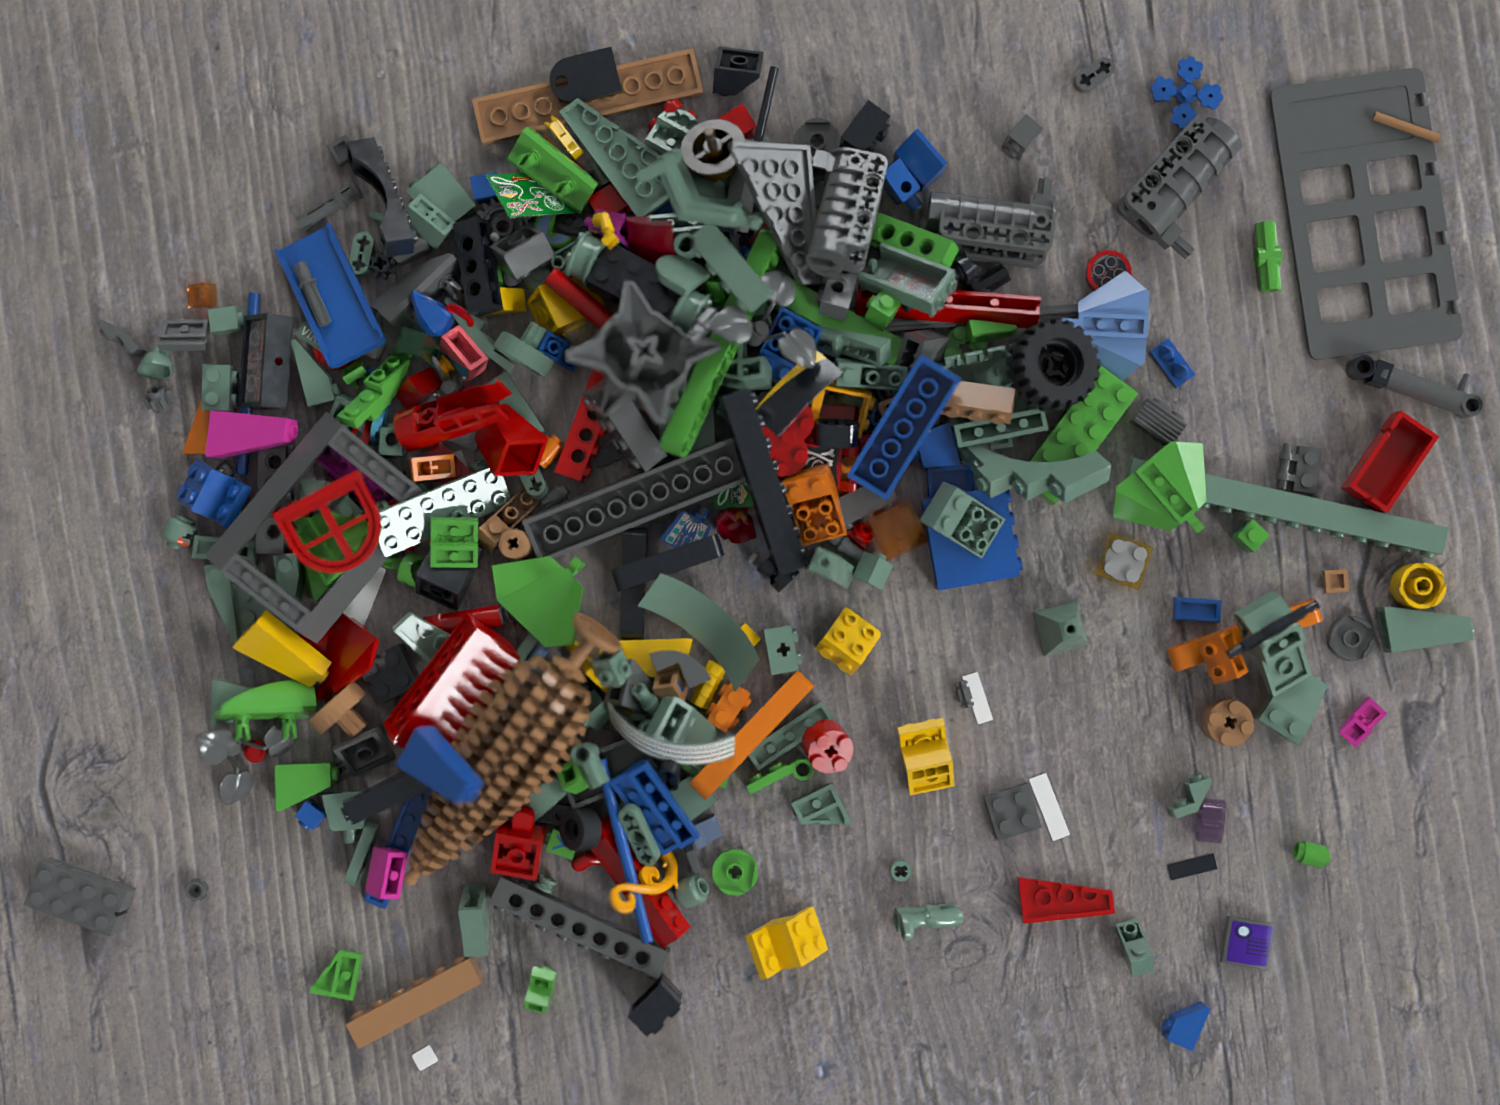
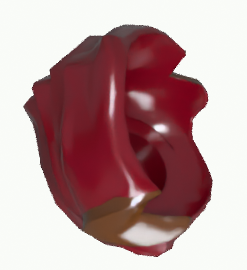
(735, 525)

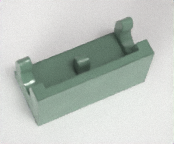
(429, 221)

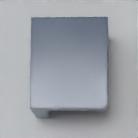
(709, 831)

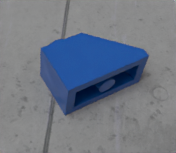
(1185, 1025)

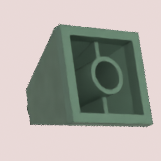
(1052, 626)
(222, 692)

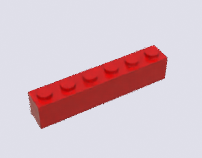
(664, 918)

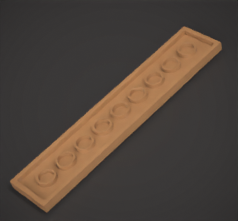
(642, 83)

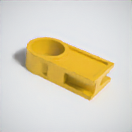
(564, 138)

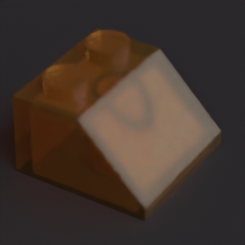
(897, 530)

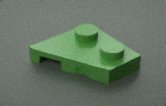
(340, 976)

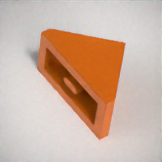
(432, 467)

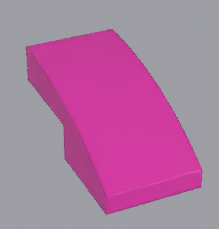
(1361, 721)

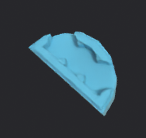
(381, 421)

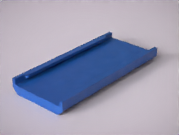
(353, 322)

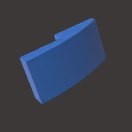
(555, 349)

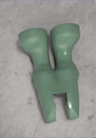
(928, 915)

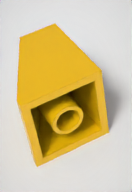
(554, 313)

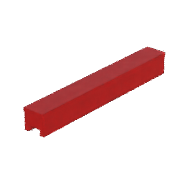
(971, 305)

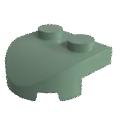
(670, 130)

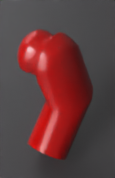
(584, 861)

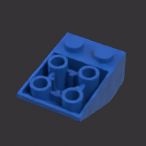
(785, 322)

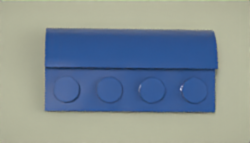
(661, 810)

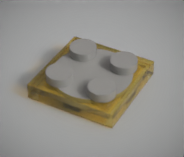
(1124, 561)

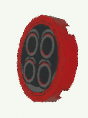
(1105, 267)

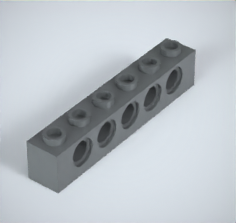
(264, 540)

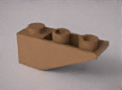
(506, 518)

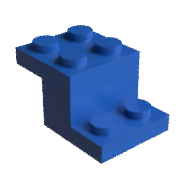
(213, 493)

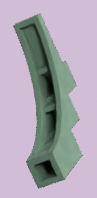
(1029, 479)

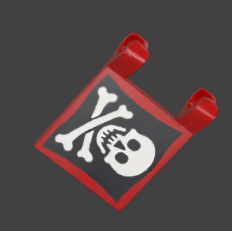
(833, 456)

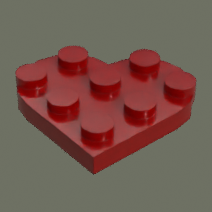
(790, 448)

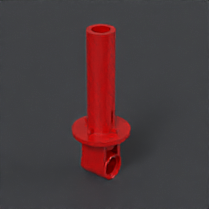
(578, 298)

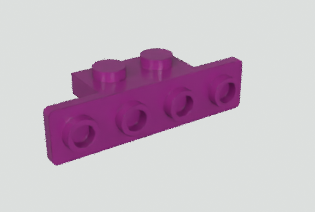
(339, 467)

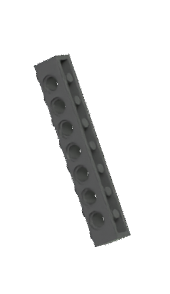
(572, 914)

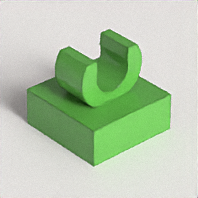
(353, 372)

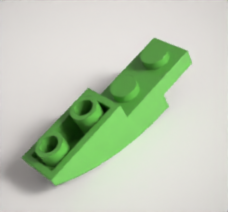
(380, 390)

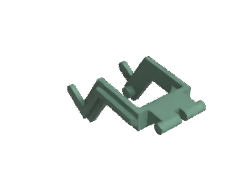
(689, 203)

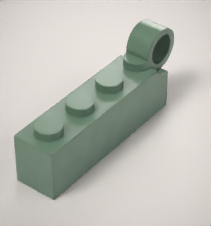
(728, 264)

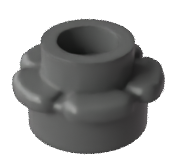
(192, 894)

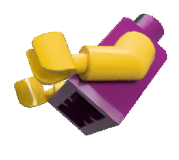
(608, 228)

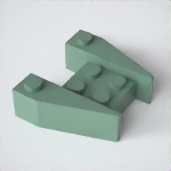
(743, 371)
(239, 607)

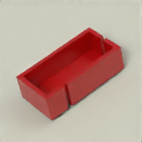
(1389, 462)

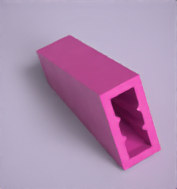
(245, 433)

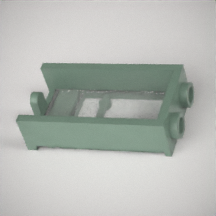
(909, 279)

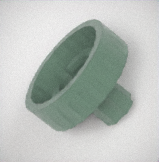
(525, 350)

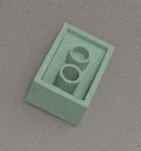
(1292, 710)

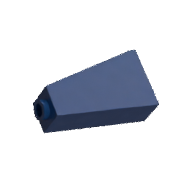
(439, 766)

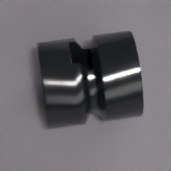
(777, 582)

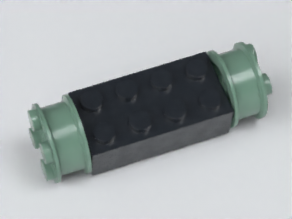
(607, 269)

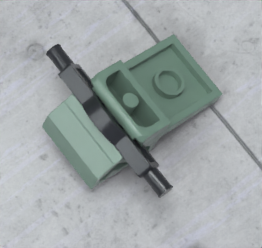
(1275, 639)

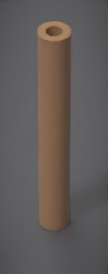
(1406, 127)

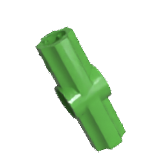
(1267, 256)

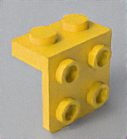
(848, 641)

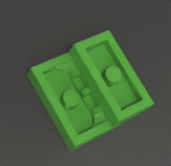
(454, 542)

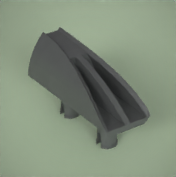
(428, 279)

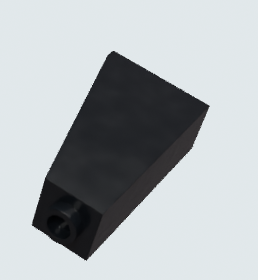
(382, 797)

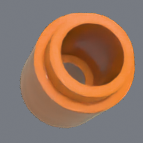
(552, 451)

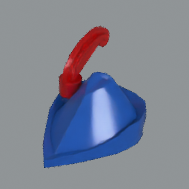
(435, 317)

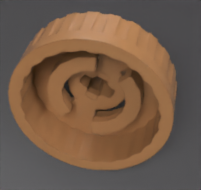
(340, 711)

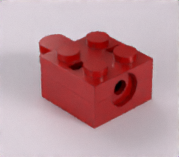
(519, 846)

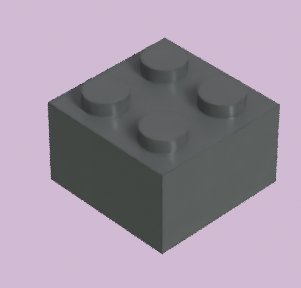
(522, 251)

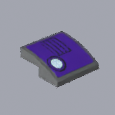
(1247, 942)

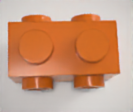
(1218, 664)
(727, 708)

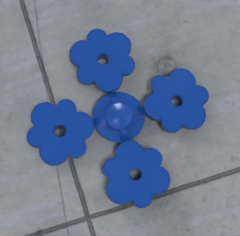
(1186, 92)

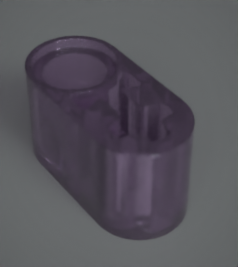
(1210, 821)

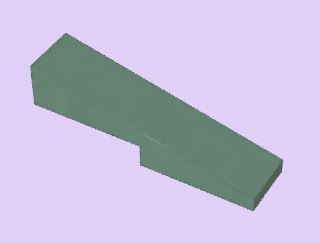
(860, 346)

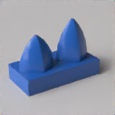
(1171, 363)

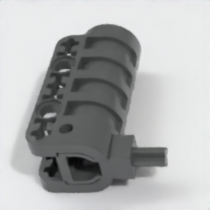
(1181, 184)

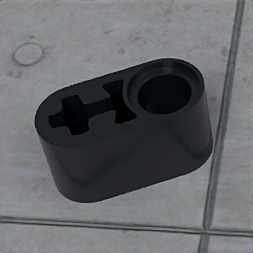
(836, 433)

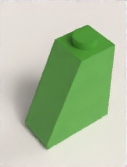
(302, 780)

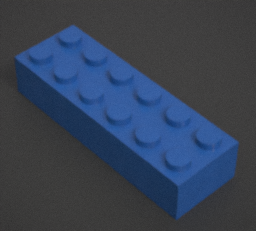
(904, 426)

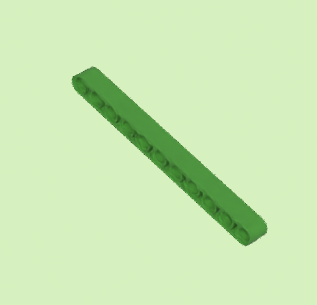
(711, 370)

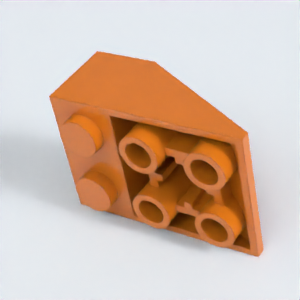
(815, 504)

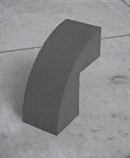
(692, 669)

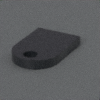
(589, 76)

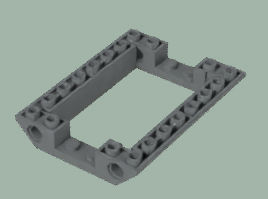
(245, 573)

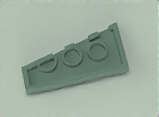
(420, 635)

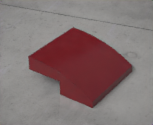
(650, 238)

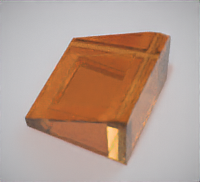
(202, 295)

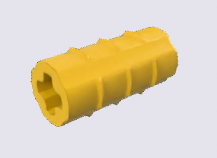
(704, 692)

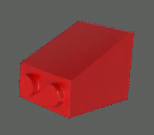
(511, 445)

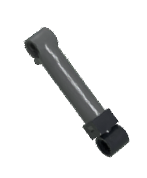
(1384, 375)

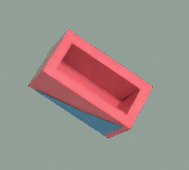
(463, 353)

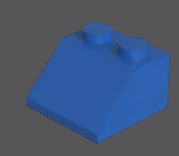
(921, 159)

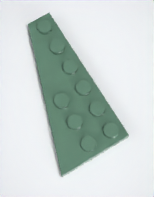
(618, 157)

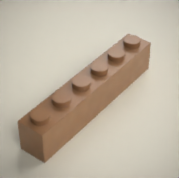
(415, 1001)

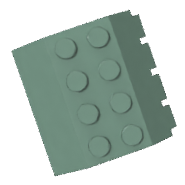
(991, 370)

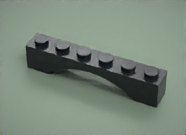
(368, 163)

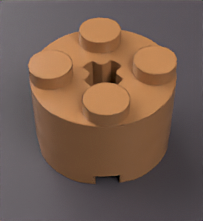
(1240, 724)

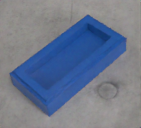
(1196, 610)

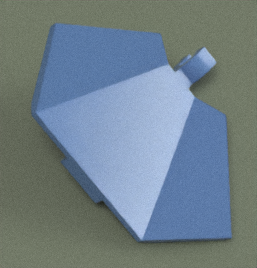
(1117, 323)

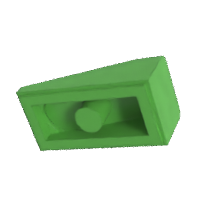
(983, 330)

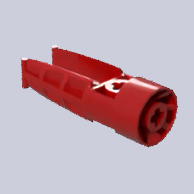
(450, 416)

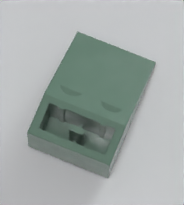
(962, 519)
(682, 724)

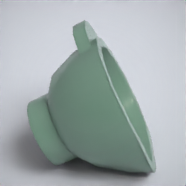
(156, 364)

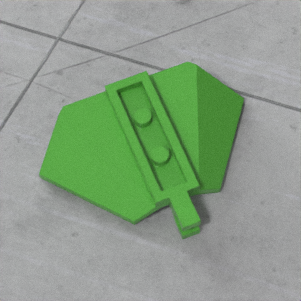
(1165, 489)
(313, 527)
(541, 597)

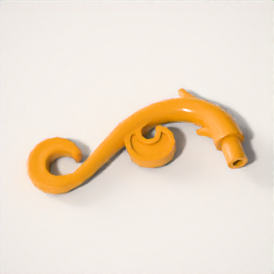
(648, 886)

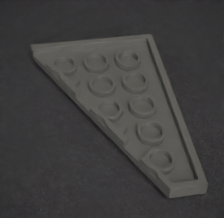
(784, 192)

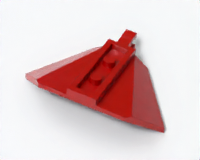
(350, 651)

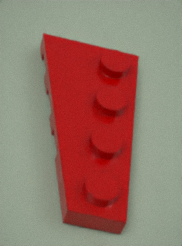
(1059, 901)

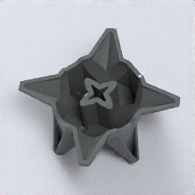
(641, 357)

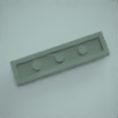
(788, 735)

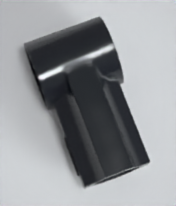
(990, 280)

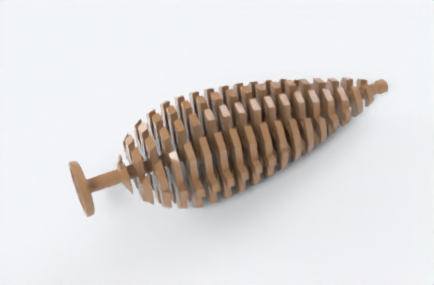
(511, 748)

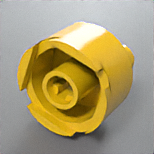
(1404, 586)

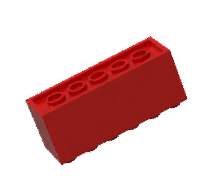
(452, 682)

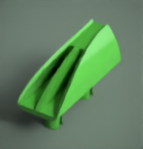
(552, 169)
(276, 700)

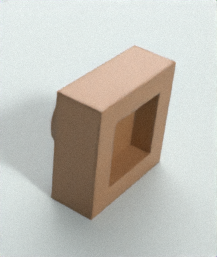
(1335, 581)

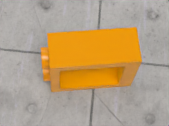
(867, 403)

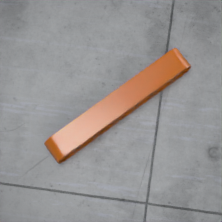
(1188, 654)
(753, 734)

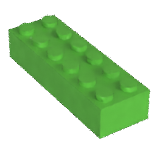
(1085, 423)

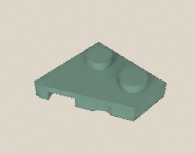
(821, 807)

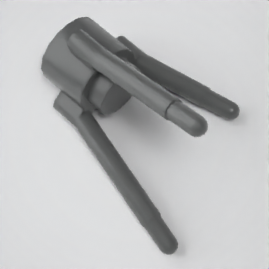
(447, 386)

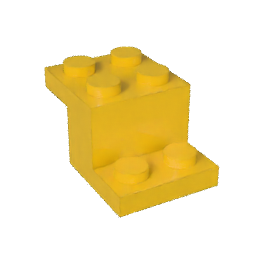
(926, 756)
(786, 943)

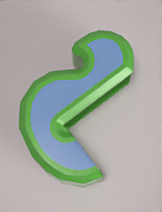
(547, 224)

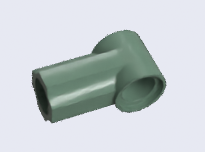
(591, 767)

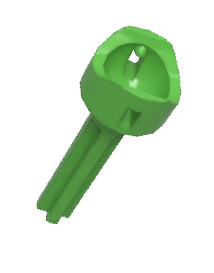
(406, 568)

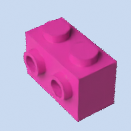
(386, 872)

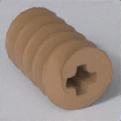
(509, 547)

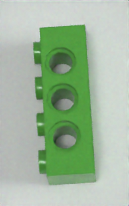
(943, 248)

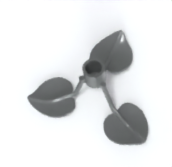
(734, 326)
(219, 744)

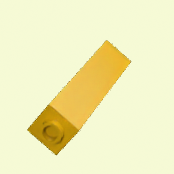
(641, 649)
(282, 650)

